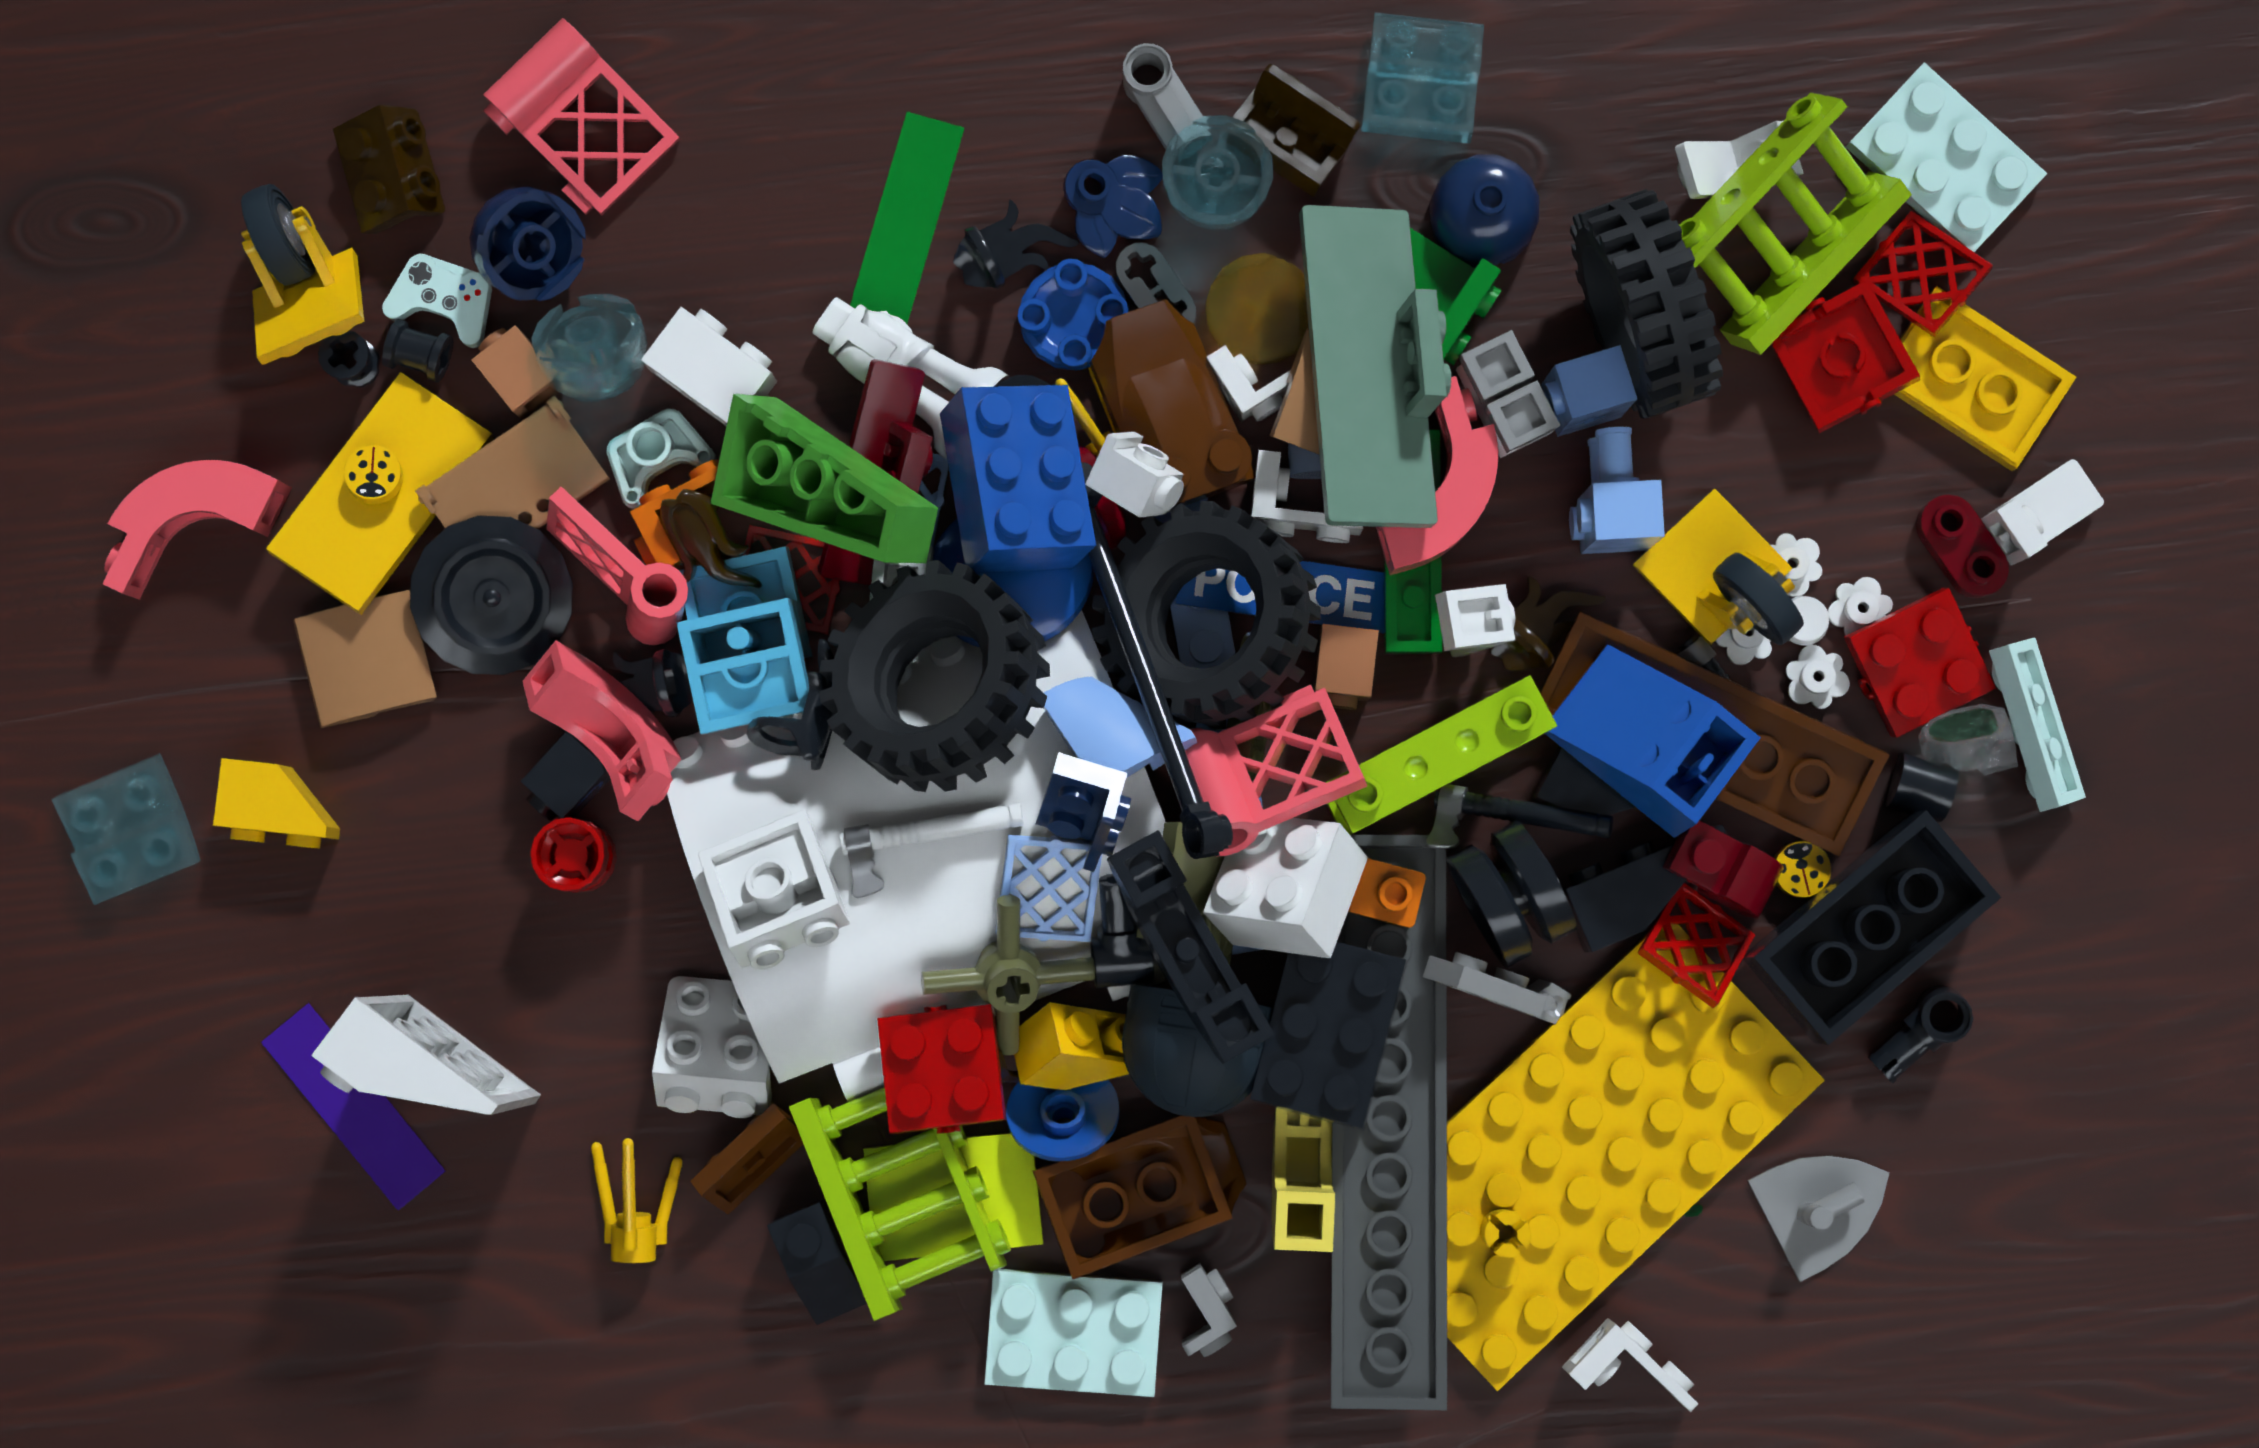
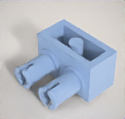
(1616, 508)

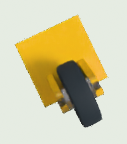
(304, 286)
(1722, 574)

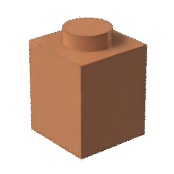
(513, 371)
(1345, 664)

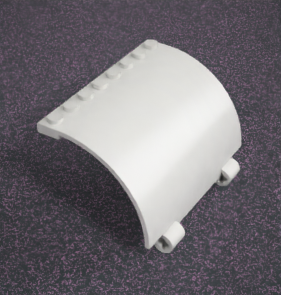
(935, 893)

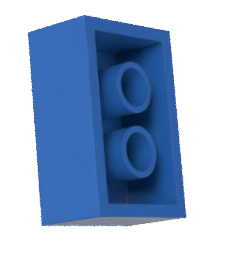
(1017, 478)

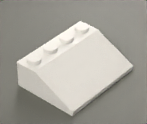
(410, 1054)

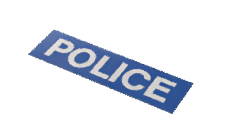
(1345, 594)

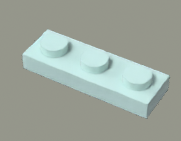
(2036, 724)

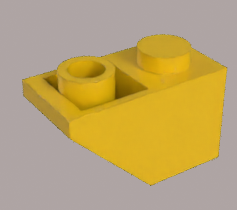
(270, 799)
(1070, 1047)

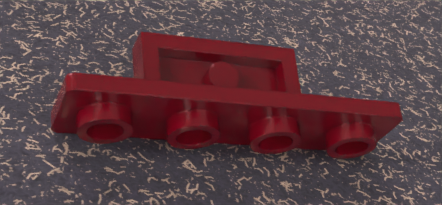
(890, 441)

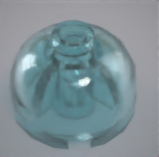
(1217, 173)
(591, 348)

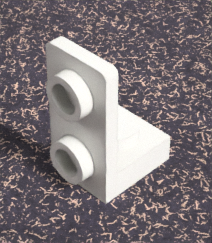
(1709, 164)
(1236, 383)
(1272, 486)
(2042, 511)
(1475, 619)
(1598, 1361)

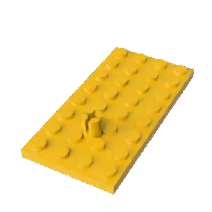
(1601, 1148)

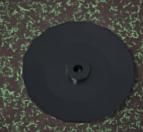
(491, 594)

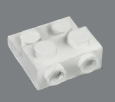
(773, 891)

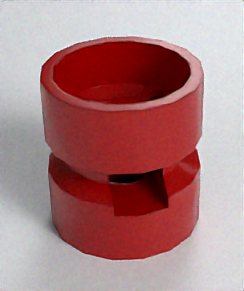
(573, 855)

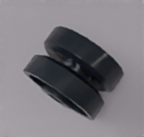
(1518, 890)

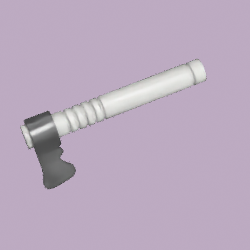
(861, 840)

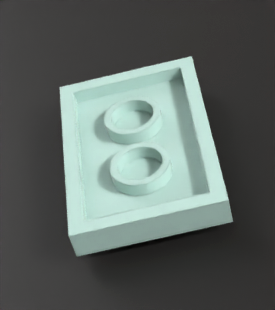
(1949, 158)
(1073, 1332)

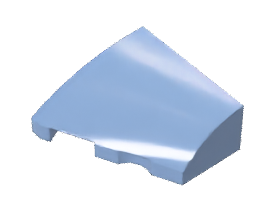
(1106, 726)

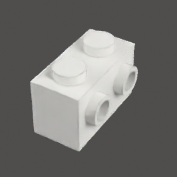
(705, 365)

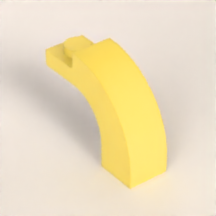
(1302, 1183)

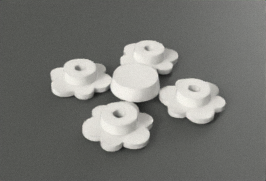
(1816, 620)

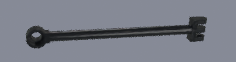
(1202, 828)

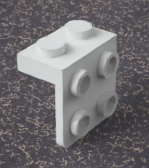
(709, 1052)

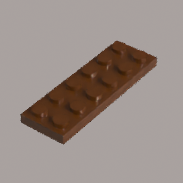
(1797, 773)

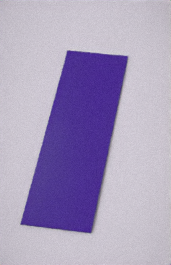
(361, 1120)

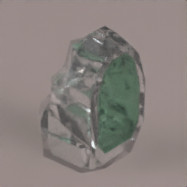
(1970, 739)

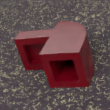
(1724, 868)

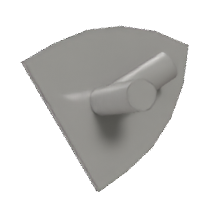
(1819, 1207)

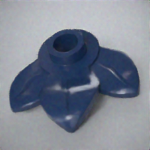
(1121, 206)

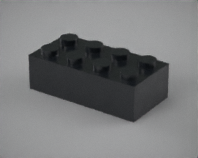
(1871, 927)

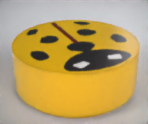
(373, 474)
(1805, 869)

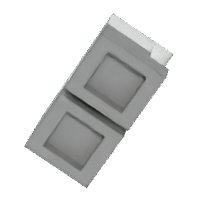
(1502, 393)

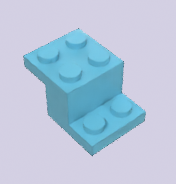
(746, 643)

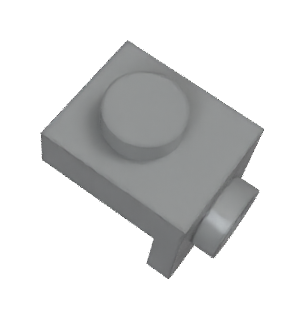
(1210, 1296)

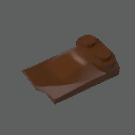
(1166, 391)
(1141, 1191)

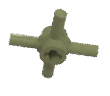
(1008, 975)

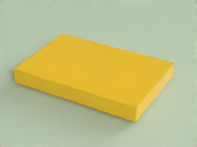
(1983, 383)

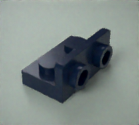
(1085, 804)

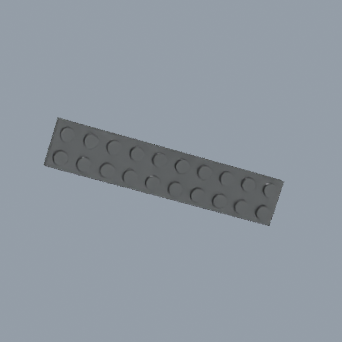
(1394, 1173)

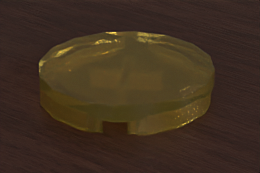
(1258, 308)

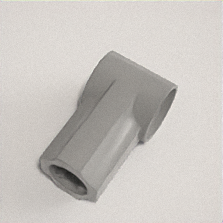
(1165, 103)

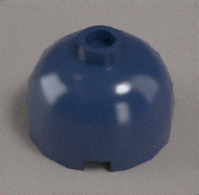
(1484, 210)
(527, 243)

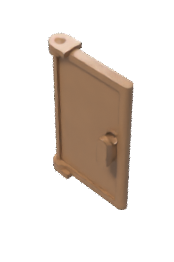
(518, 472)

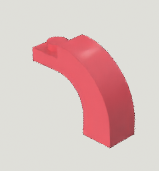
(1462, 494)
(181, 497)
(608, 722)

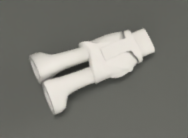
(866, 335)

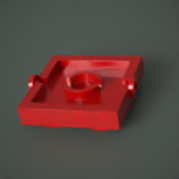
(1844, 356)
(1919, 662)
(941, 1069)

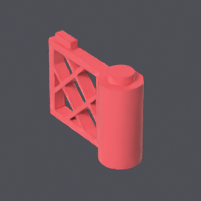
(546, 85)
(652, 592)
(1225, 776)

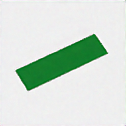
(907, 215)

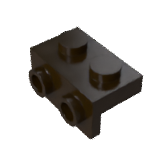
(1298, 128)
(388, 167)

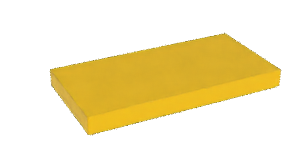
(358, 545)

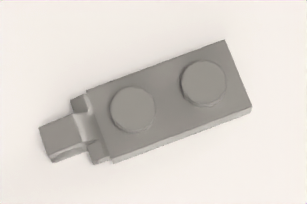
(1506, 988)

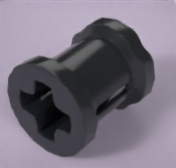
(417, 350)
(334, 363)

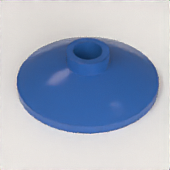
(1034, 1113)

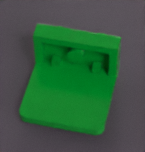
(1459, 289)

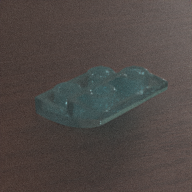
(1422, 77)
(127, 829)

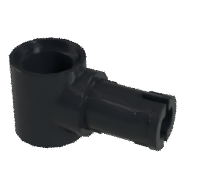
(1116, 950)
(1920, 1035)

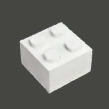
(1288, 888)

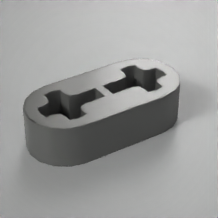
(1161, 274)

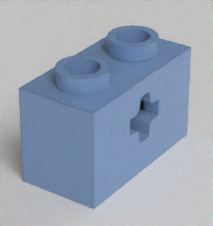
(1589, 390)

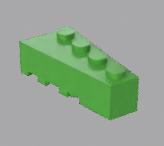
(813, 484)

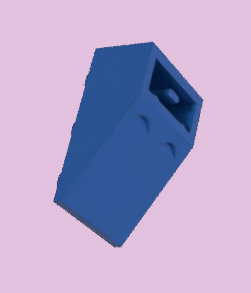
(1651, 738)

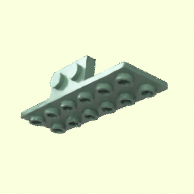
(1372, 366)

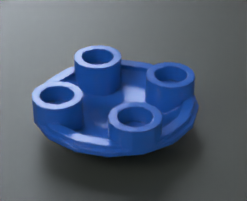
(1068, 312)

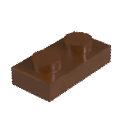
(748, 1159)

